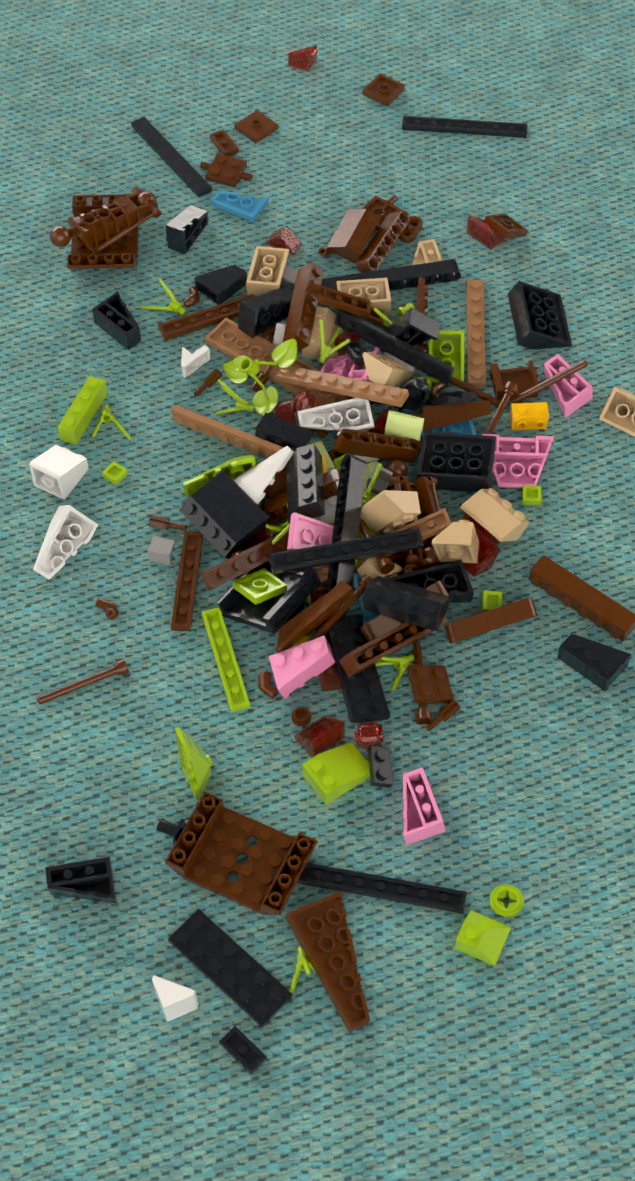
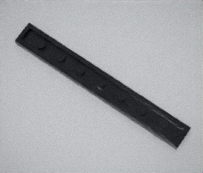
(464, 126)
(171, 157)
(394, 346)
(345, 551)
(383, 887)

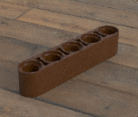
(382, 241)
(377, 445)
(277, 508)
(490, 620)
(383, 624)

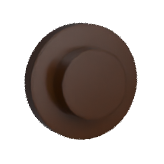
(301, 716)

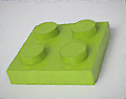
(260, 586)

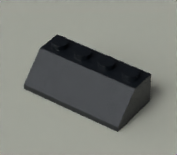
(305, 482)
(405, 602)

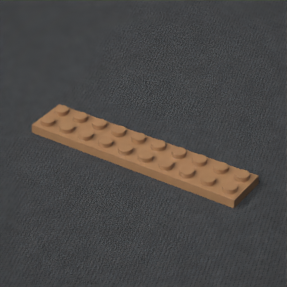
(235, 343)

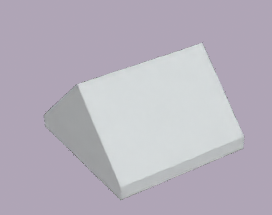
(174, 998)

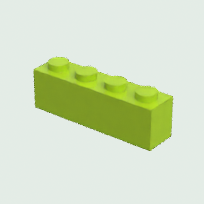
(82, 410)

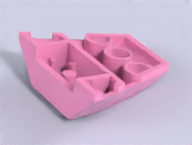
(345, 367)
(519, 460)

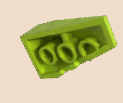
(233, 467)
(193, 762)

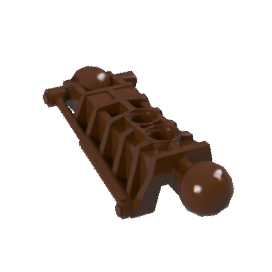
(108, 224)
(429, 504)

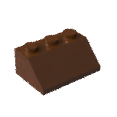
(353, 233)

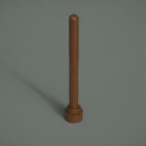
(469, 388)
(510, 389)
(519, 397)
(384, 564)
(343, 608)
(119, 668)
(423, 715)

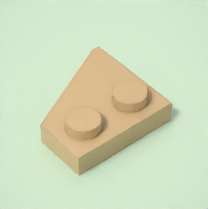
(427, 252)

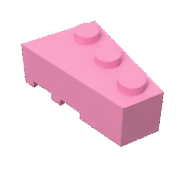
(571, 391)
(300, 663)
(420, 808)

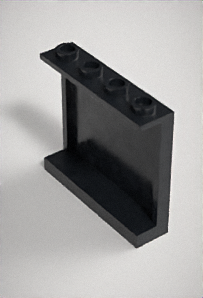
(275, 611)

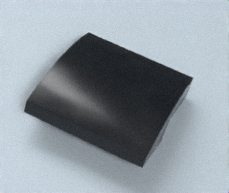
(451, 398)

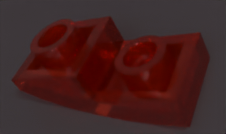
(285, 411)

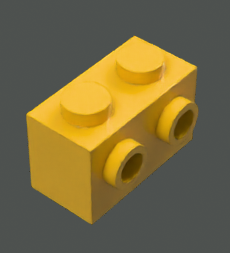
(529, 416)

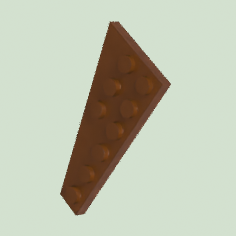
(330, 949)

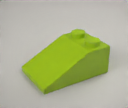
(450, 350)
(336, 771)

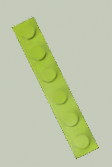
(225, 660)

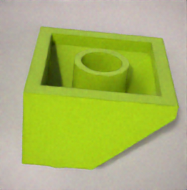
(482, 937)

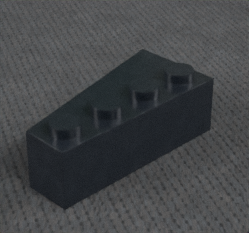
(264, 311)
(450, 574)

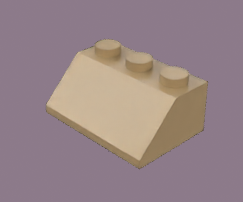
(266, 270)
(370, 289)
(328, 317)
(385, 370)
(620, 410)
(390, 510)
(496, 515)
(457, 543)

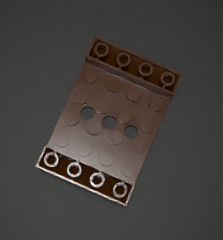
(115, 256)
(218, 836)

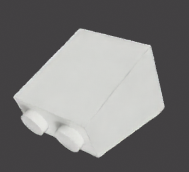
(58, 470)

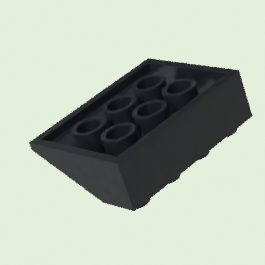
(538, 317)
(458, 460)
(225, 514)

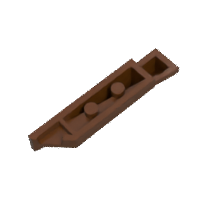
(344, 301)
(449, 414)
(313, 616)

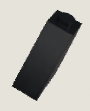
(221, 283)

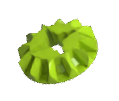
(514, 895)

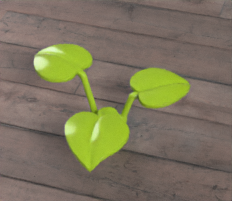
(242, 366)

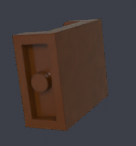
(523, 377)

